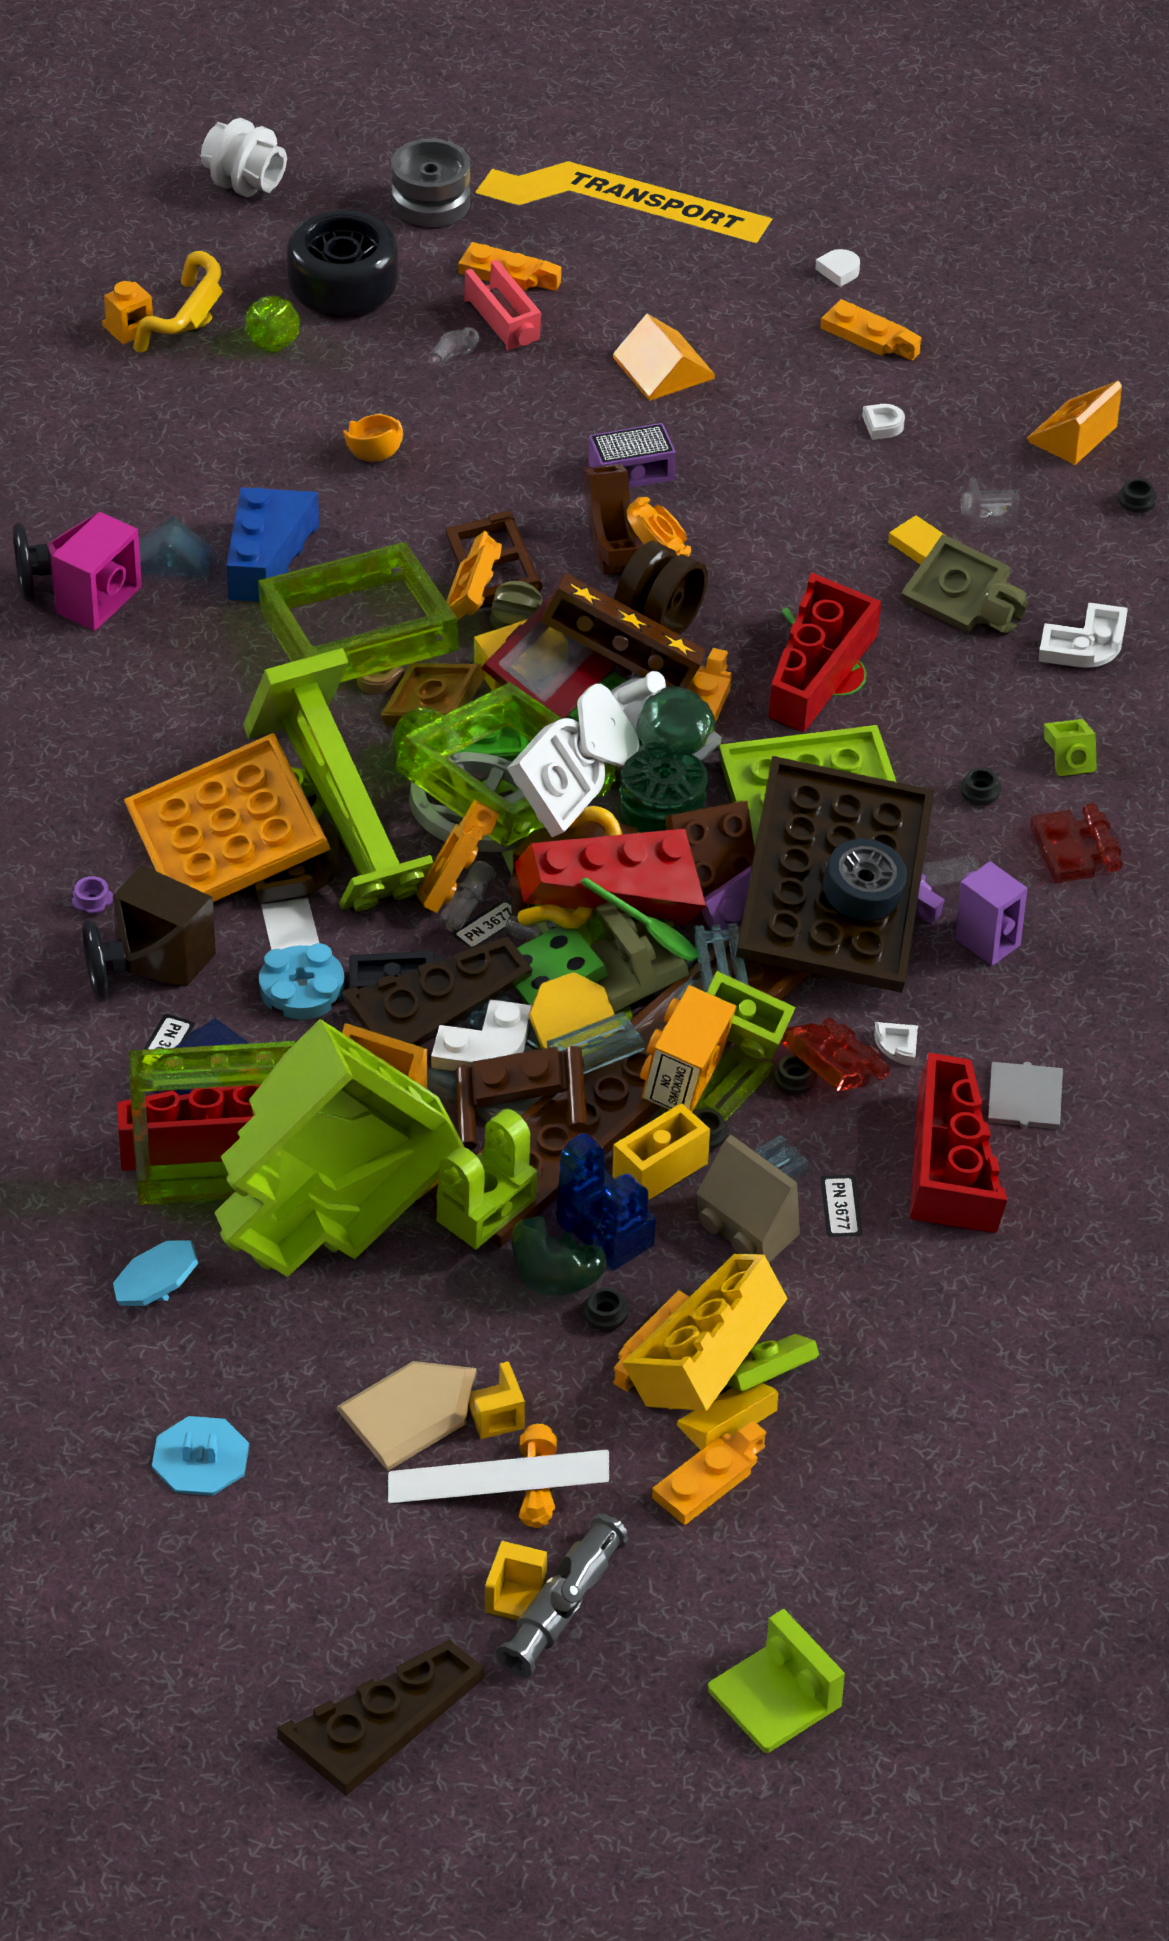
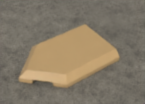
(410, 1409)

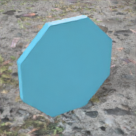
(155, 1273)
(200, 1455)

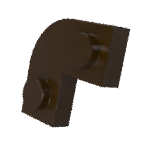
(303, 877)

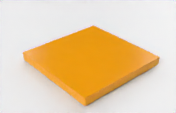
(229, 821)

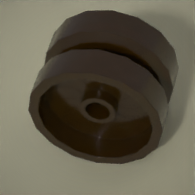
(663, 586)

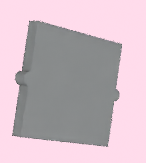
(1025, 1095)

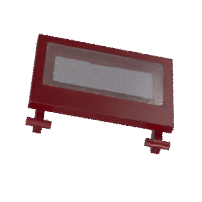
(548, 665)

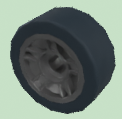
(864, 879)

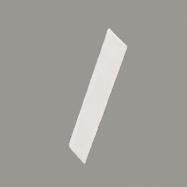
(498, 1476)

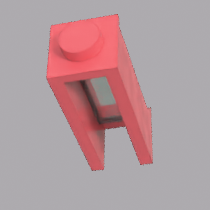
(504, 306)

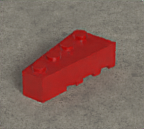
(822, 648)
(643, 869)
(187, 1126)
(952, 1156)

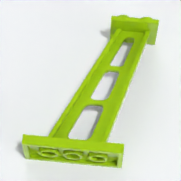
(298, 701)

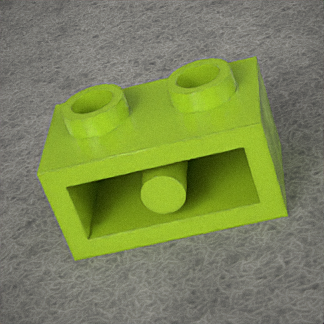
(757, 1018)

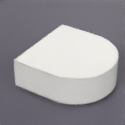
(839, 266)
(883, 420)

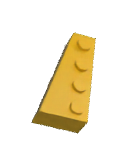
(707, 1336)

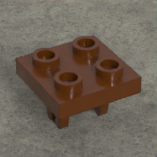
(718, 841)

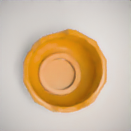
(374, 437)

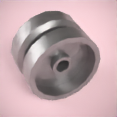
(430, 182)

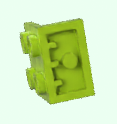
(780, 1686)

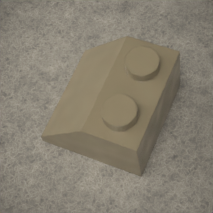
(749, 1201)

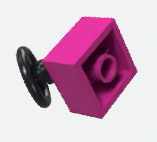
(89, 565)

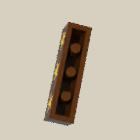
(621, 633)

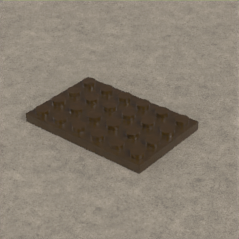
(785, 910)

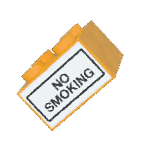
(686, 1049)

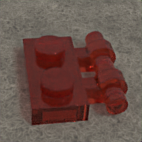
(1064, 847)
(835, 1054)

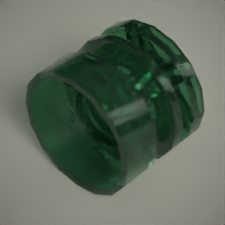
(660, 786)

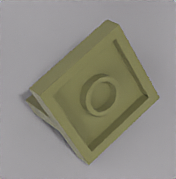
(633, 959)

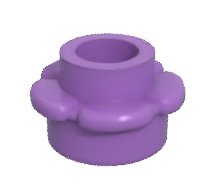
(91, 895)

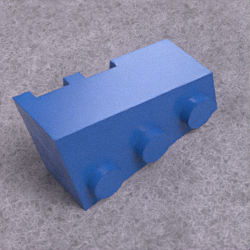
(267, 536)

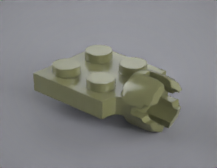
(965, 588)

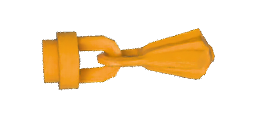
(537, 1503)

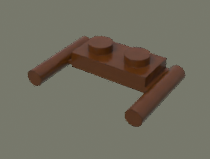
(520, 1078)

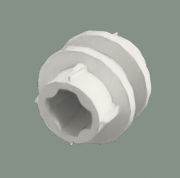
(243, 157)

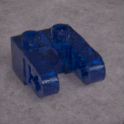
(600, 1207)

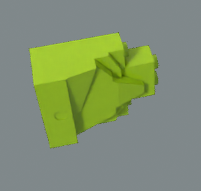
(330, 1153)

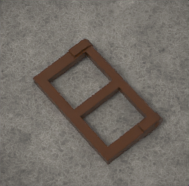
(495, 523)

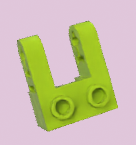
(490, 1188)

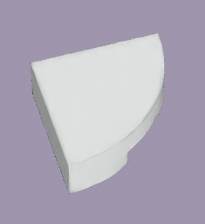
(898, 1040)

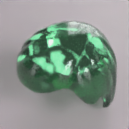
(675, 721)
(554, 1264)

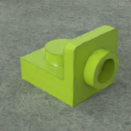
(1073, 746)

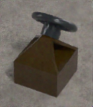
(159, 929)

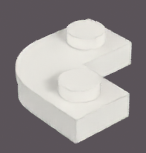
(1085, 647)
(502, 1035)

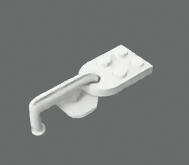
(566, 759)

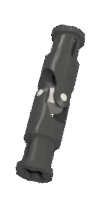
(577, 1572)

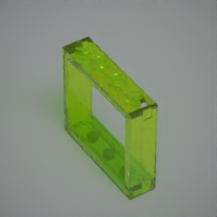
(374, 649)
(425, 761)
(189, 1070)

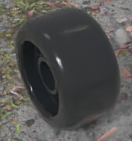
(342, 263)

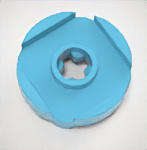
(301, 962)

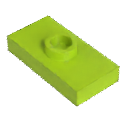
(772, 1359)

